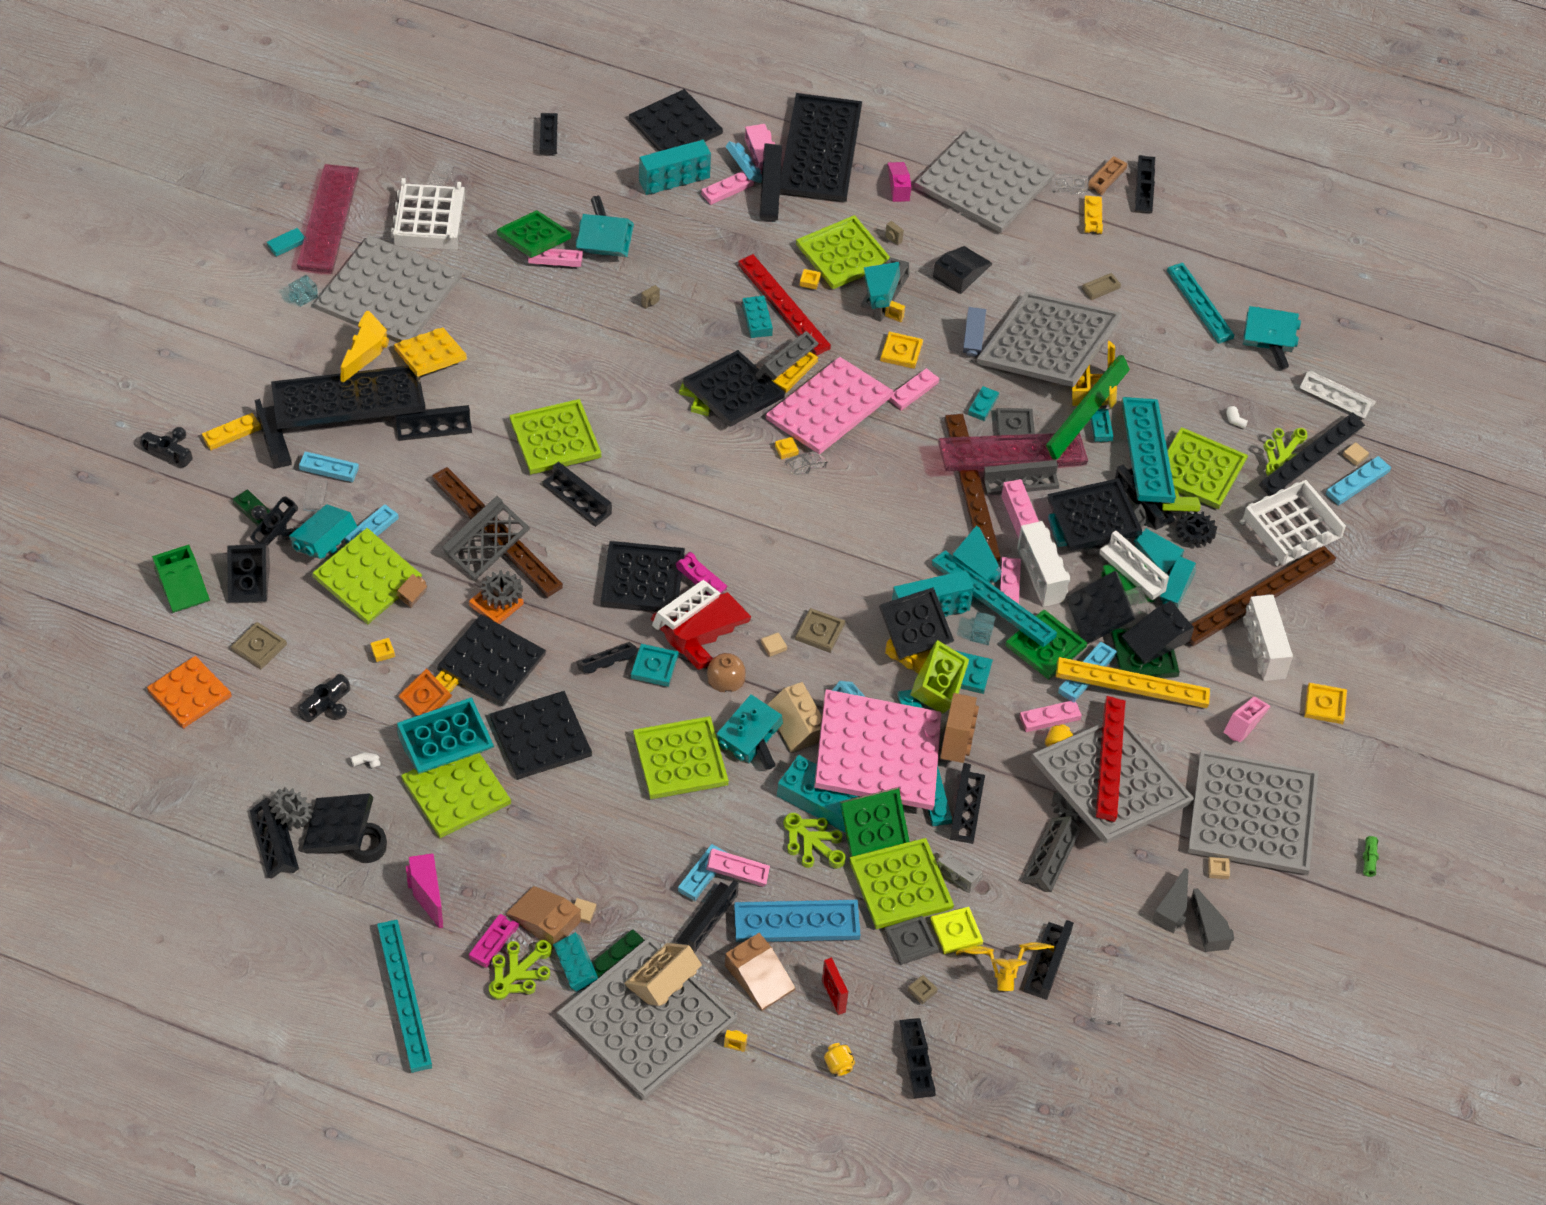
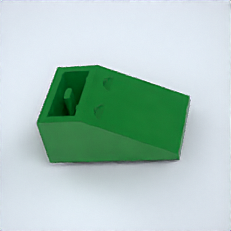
(180, 578)

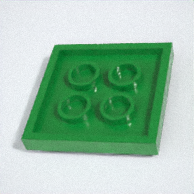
(534, 233)
(1045, 658)
(874, 821)

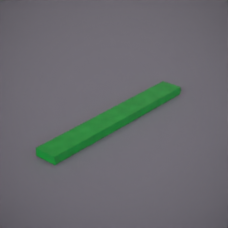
(1087, 407)

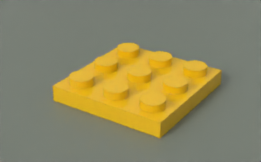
(430, 351)

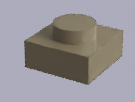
(894, 233)
(650, 296)
(922, 989)

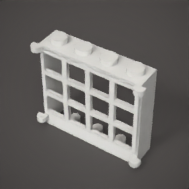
(429, 193)
(1281, 498)

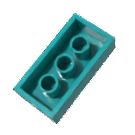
(757, 316)
(575, 961)

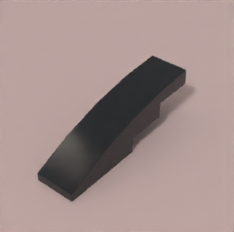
(1145, 184)
(917, 1058)

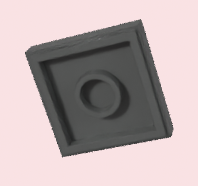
(1014, 421)
(911, 940)

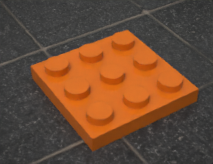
(189, 692)

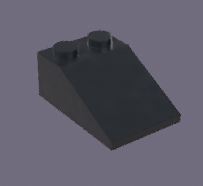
(960, 268)
(248, 573)
(1159, 633)

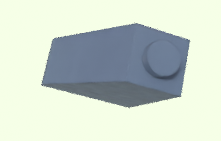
(974, 331)

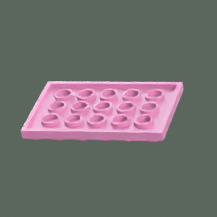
(829, 405)

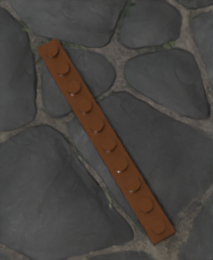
(973, 488)
(518, 553)
(1273, 585)

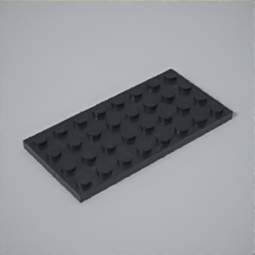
(820, 147)
(360, 397)

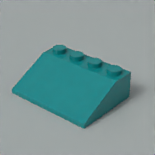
(444, 735)

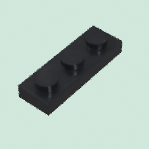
(548, 133)
(607, 657)

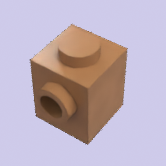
(412, 590)

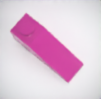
(899, 181)

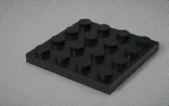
(675, 121)
(733, 389)
(1093, 513)
(641, 576)
(491, 660)
(540, 735)

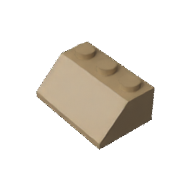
(800, 717)
(664, 973)

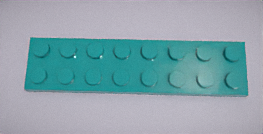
(1148, 450)

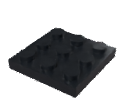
(1100, 607)
(916, 623)
(338, 823)

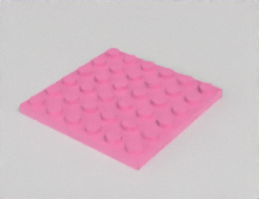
(878, 747)

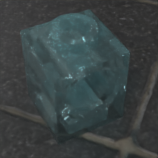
(302, 290)
(982, 628)

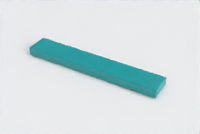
(1200, 303)

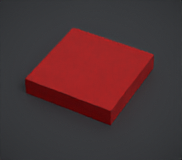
(834, 986)

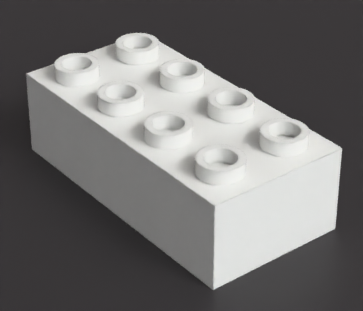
(1043, 563)
(1268, 638)

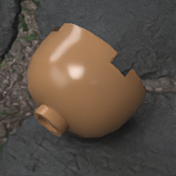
(726, 672)

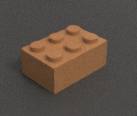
(960, 728)

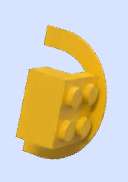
(1088, 380)

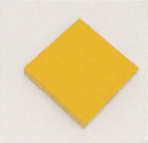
(901, 350)
(1325, 703)

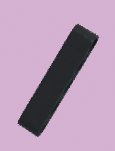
(770, 181)

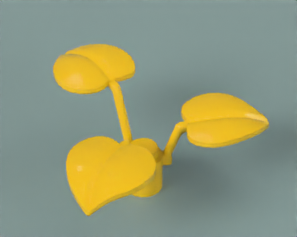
(1005, 977)

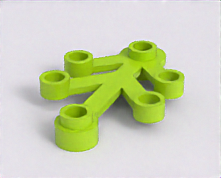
(1298, 437)
(813, 838)
(519, 972)

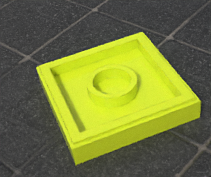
(956, 930)

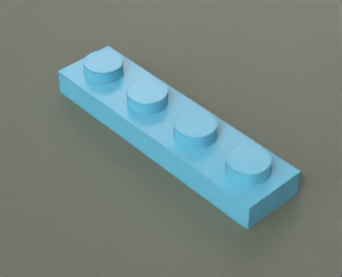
(1358, 480)
(1102, 656)

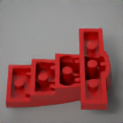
(704, 628)

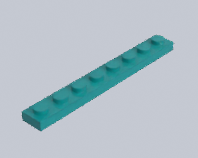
(998, 601)
(941, 813)
(404, 996)

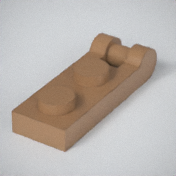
(1107, 175)

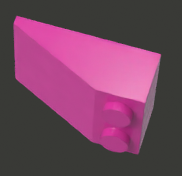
(424, 884)

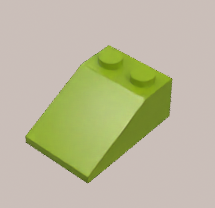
(940, 677)

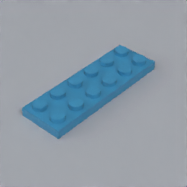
(797, 920)

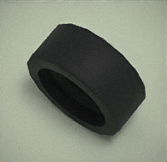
(376, 853)

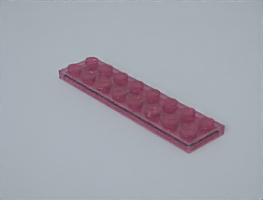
(328, 218)
(986, 451)

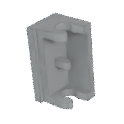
(958, 872)

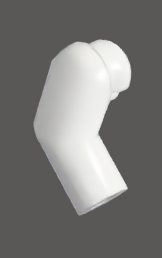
(1233, 417)
(365, 757)

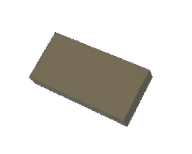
(1101, 286)

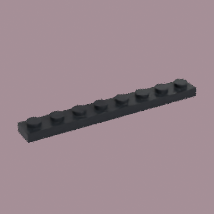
(1312, 454)

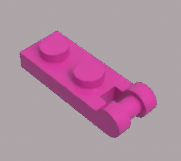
(699, 573)
(493, 940)

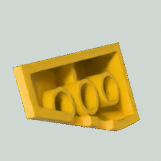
(365, 346)

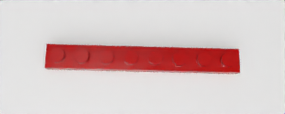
(782, 302)
(1110, 759)

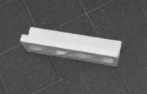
(1337, 394)
(1133, 567)
(684, 602)

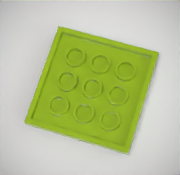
(842, 251)
(555, 435)
(1203, 467)
(365, 575)
(680, 757)
(456, 793)
(901, 883)

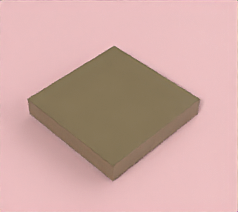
(820, 630)
(258, 645)

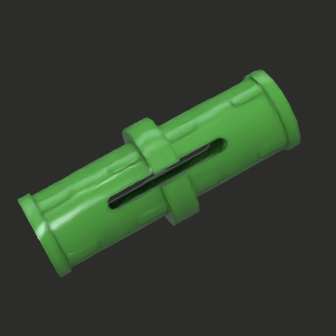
(1370, 856)

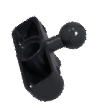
(167, 447)
(276, 516)
(332, 695)

